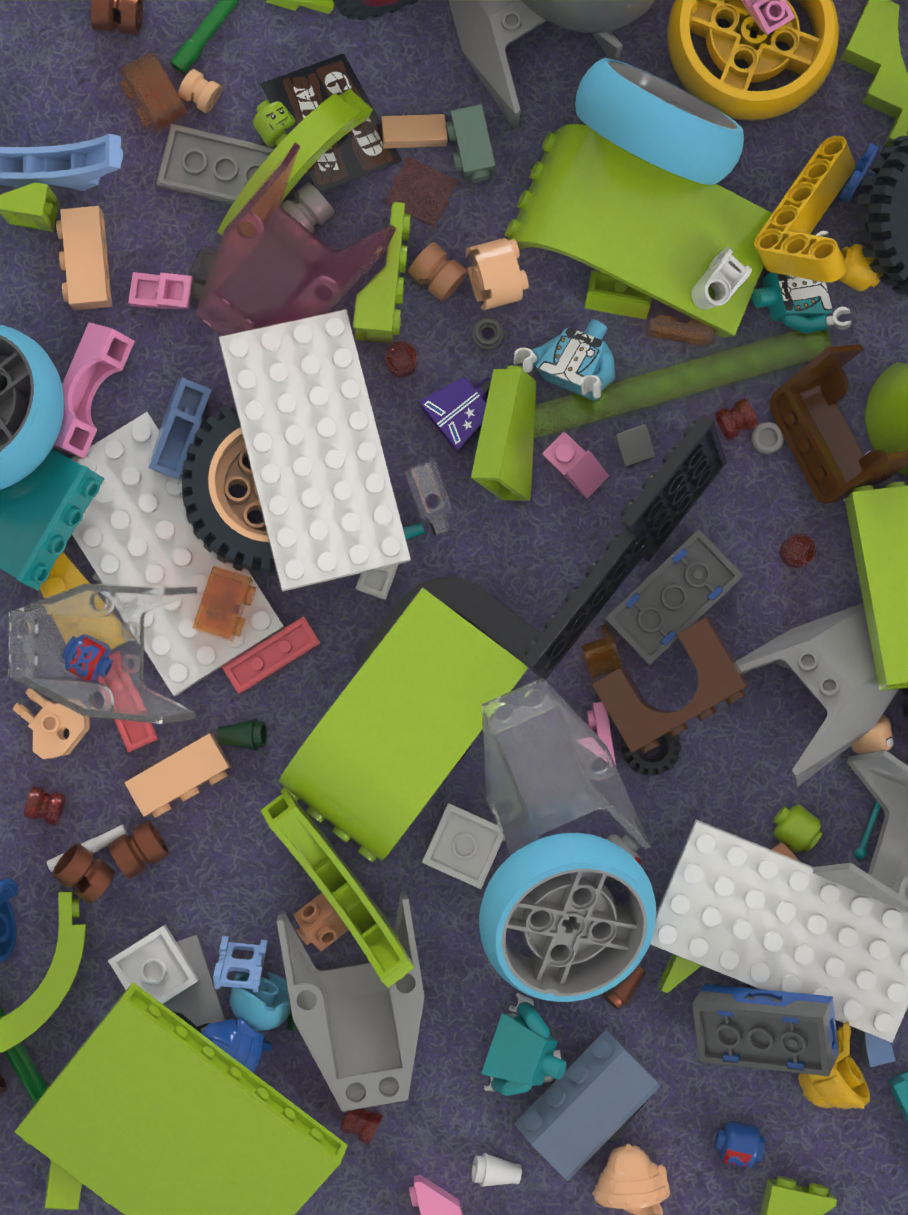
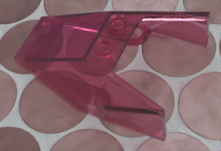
(275, 267)

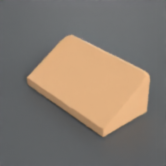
(414, 131)

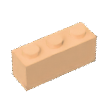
(84, 258)
(179, 776)

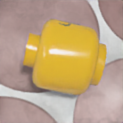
(858, 273)

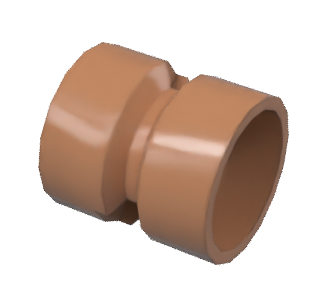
(438, 272)

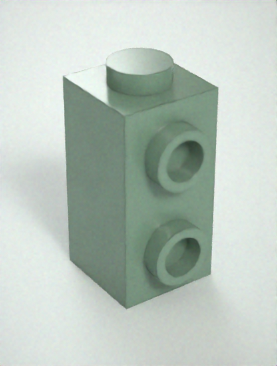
(473, 144)

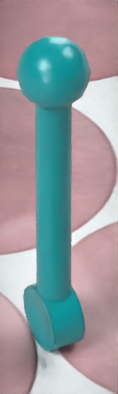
(860, 852)

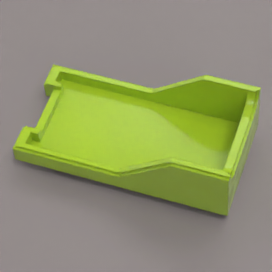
(375, 304)

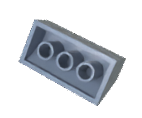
(587, 1105)

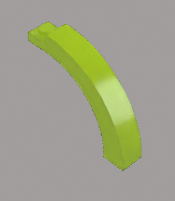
(314, 136)
(57, 982)

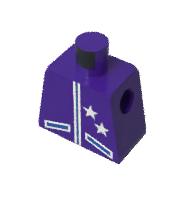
(457, 410)

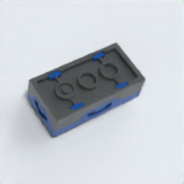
(673, 597)
(766, 1029)

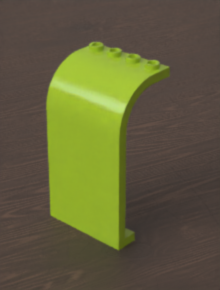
(637, 222)
(400, 726)

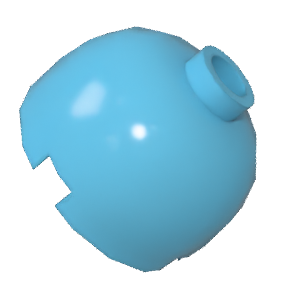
(262, 1009)

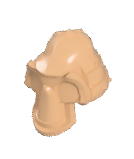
(632, 1182)

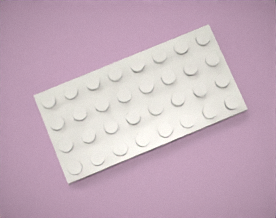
(314, 450)
(142, 537)
(785, 929)

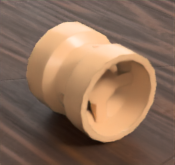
(199, 91)

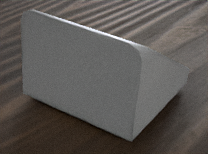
(634, 445)

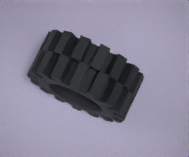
(655, 766)

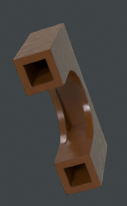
(717, 681)

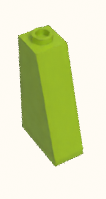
(507, 436)

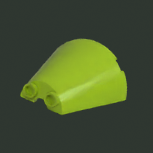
(888, 411)

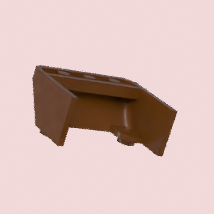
(819, 433)

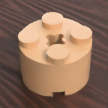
(496, 273)

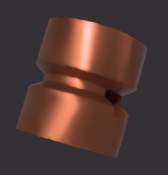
(106, 16)
(135, 851)
(85, 874)

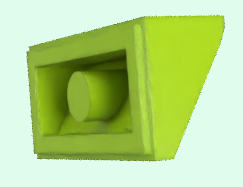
(615, 297)

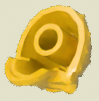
(844, 1086)

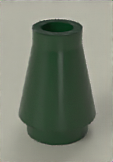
(245, 734)

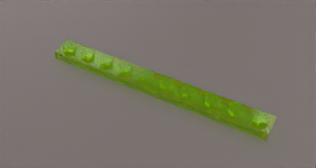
(680, 381)

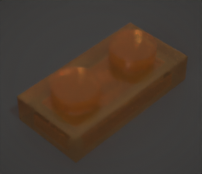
(693, 333)

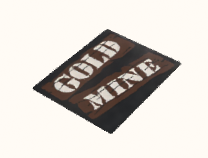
(356, 152)

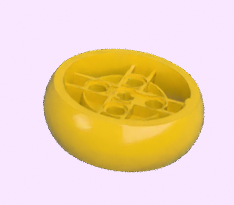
(807, 55)

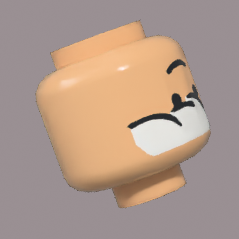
(876, 739)

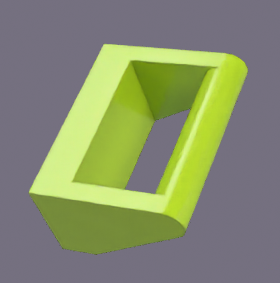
(30, 207)

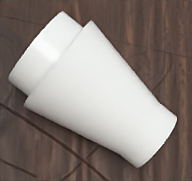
(492, 1171)

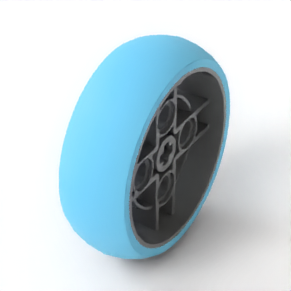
(27, 435)

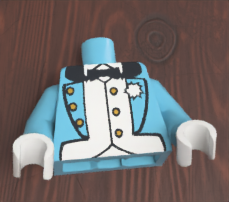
(573, 360)

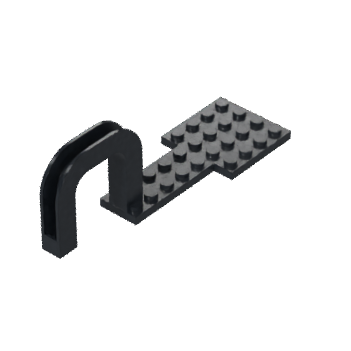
(647, 526)

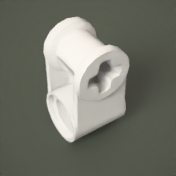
(724, 277)

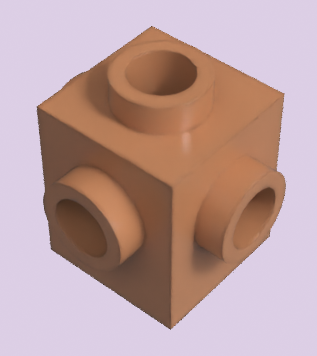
(319, 923)

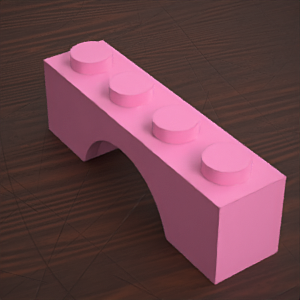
(97, 357)

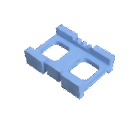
(228, 963)

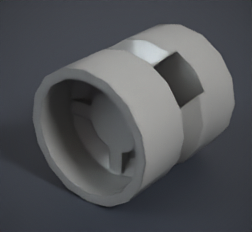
(309, 207)

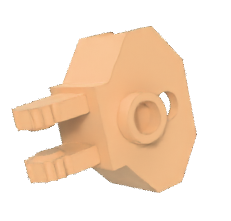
(50, 725)

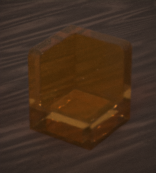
(601, 655)

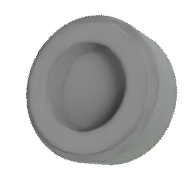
(767, 438)

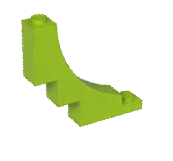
(877, 50)

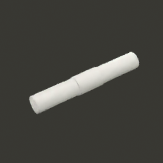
(95, 844)

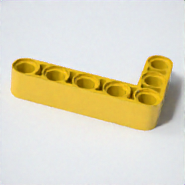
(786, 238)

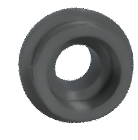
(487, 323)

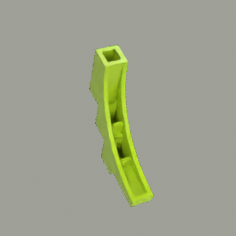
(340, 887)

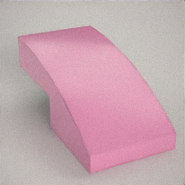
(160, 291)

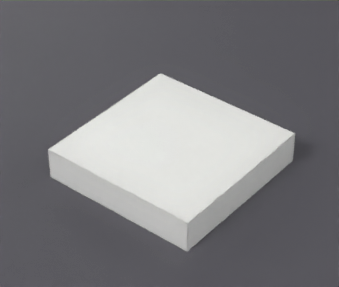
(464, 846)
(155, 966)

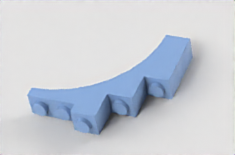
(66, 166)

